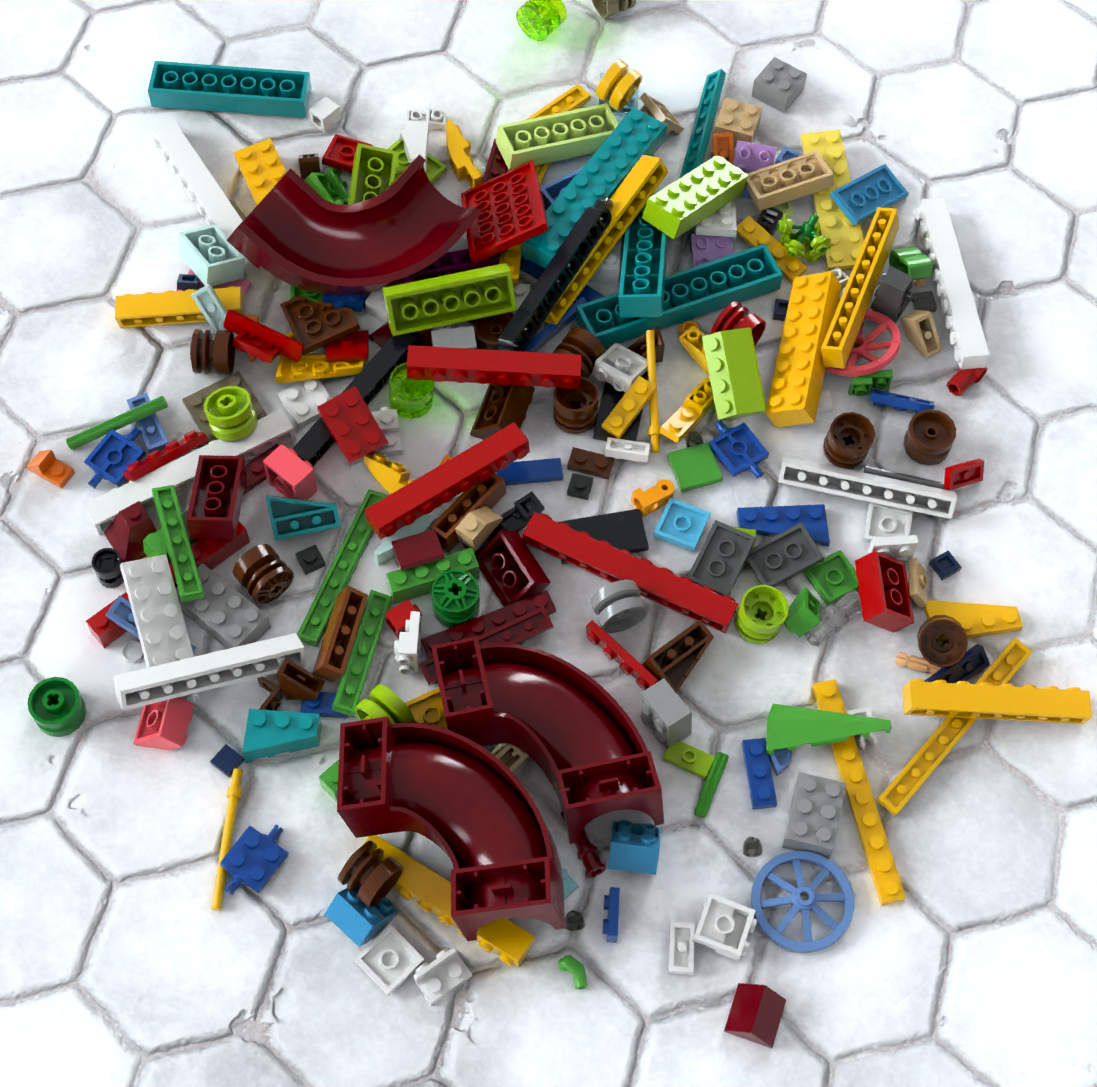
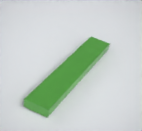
(178, 543)
(361, 653)

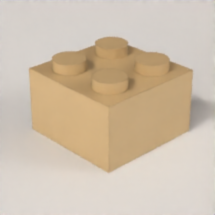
(740, 119)

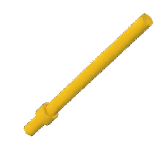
(654, 428)
(233, 793)

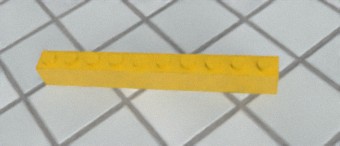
(627, 203)
(860, 288)

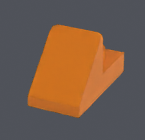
(723, 146)
(50, 468)

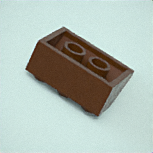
(501, 408)

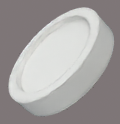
(132, 651)

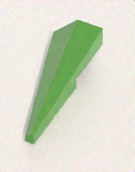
(329, 185)
(800, 726)

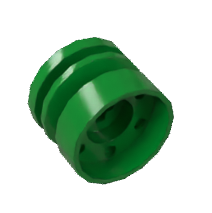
(451, 608)

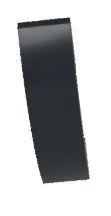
(515, 518)

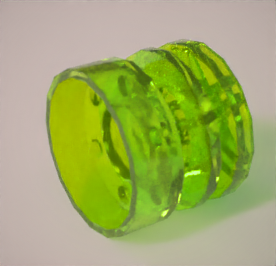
(541, 17)
(401, 390)

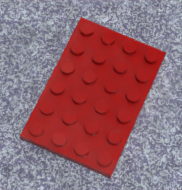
(510, 212)

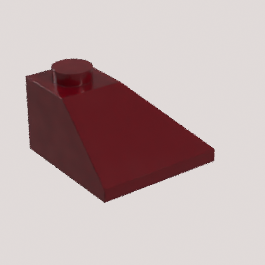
(129, 531)

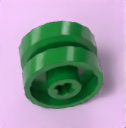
(57, 706)

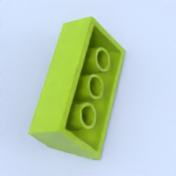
(734, 374)

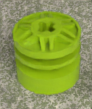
(761, 614)

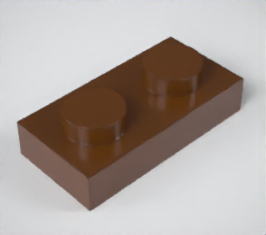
(590, 463)

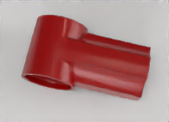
(964, 379)

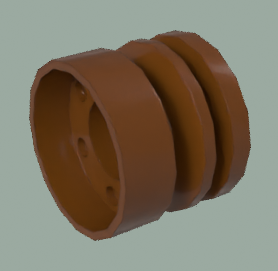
(582, 343)
(209, 351)
(576, 408)
(849, 430)
(263, 574)
(950, 651)
(367, 870)

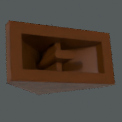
(309, 163)
(640, 346)
(298, 682)

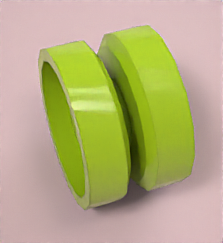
(230, 413)
(383, 703)

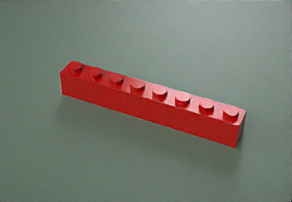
(493, 367)
(447, 481)
(206, 551)

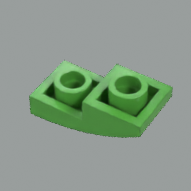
(862, 384)

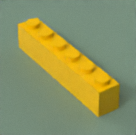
(170, 307)

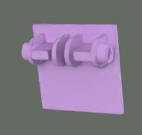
(753, 156)
(709, 248)

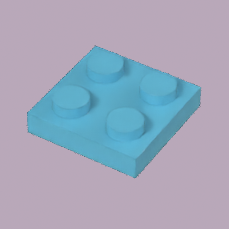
(682, 524)

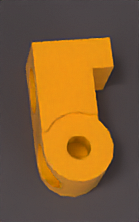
(653, 498)

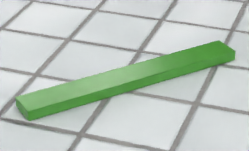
(338, 573)

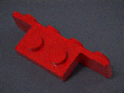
(260, 339)

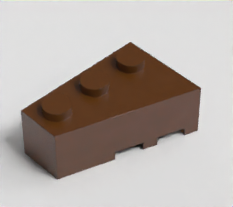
(679, 655)

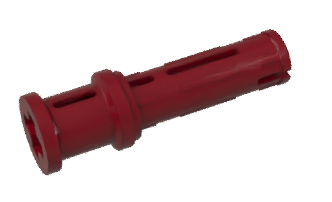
(588, 855)

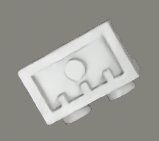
(441, 975)

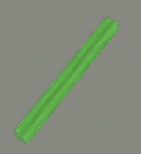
(117, 422)

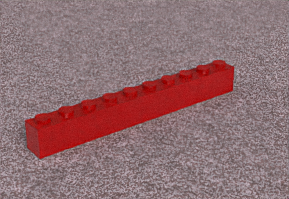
(616, 565)

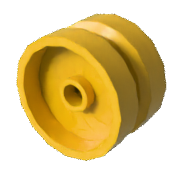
(618, 85)

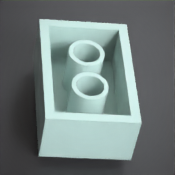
(211, 255)

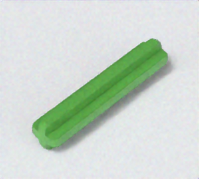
(711, 785)

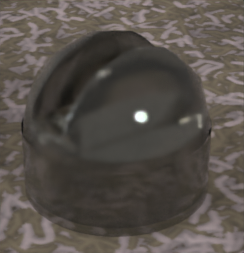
(604, 202)
(693, 439)
(752, 847)
(574, 921)

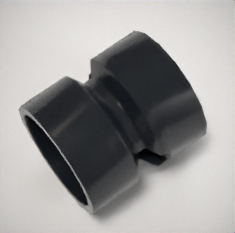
(107, 567)

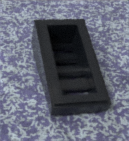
(771, 217)

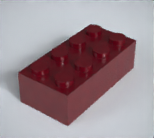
(216, 497)

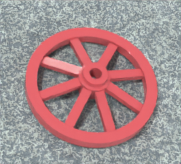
(862, 346)

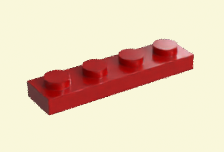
(157, 459)
(615, 651)

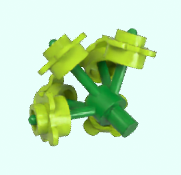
(810, 236)

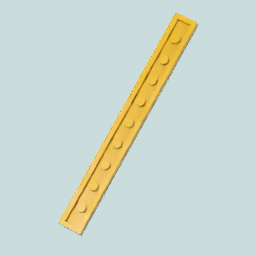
(948, 733)
(862, 803)

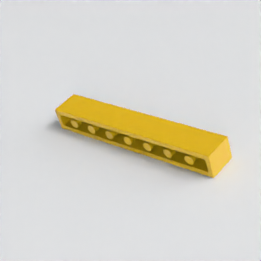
(996, 702)
(434, 895)

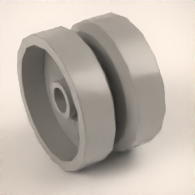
(619, 606)

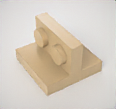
(660, 112)

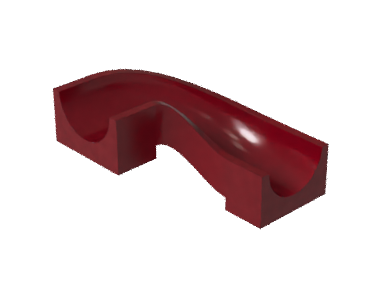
(351, 245)
(556, 718)
(464, 803)

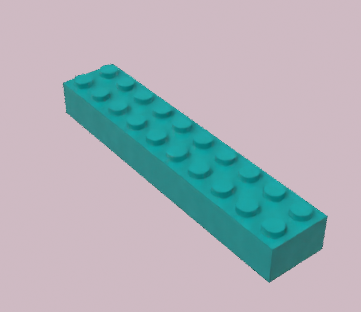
(599, 177)
(687, 295)

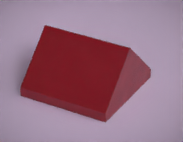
(417, 550)
(755, 1014)

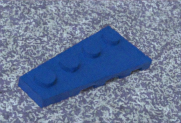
(778, 519)

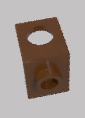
(274, 700)

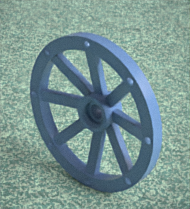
(800, 905)

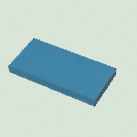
(865, 194)

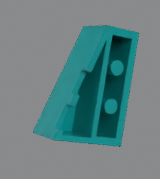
(300, 516)
(279, 732)

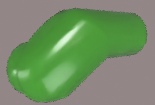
(572, 965)

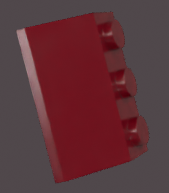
(511, 568)

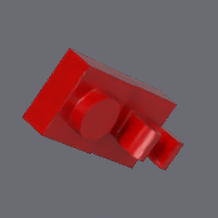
(963, 474)

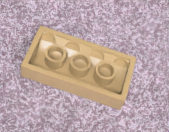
(789, 180)

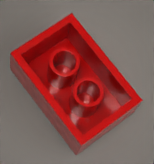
(352, 426)
(884, 591)

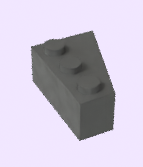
(892, 293)

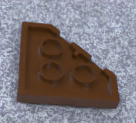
(318, 322)

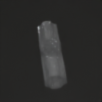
(834, 618)

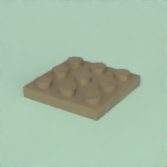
(195, 402)

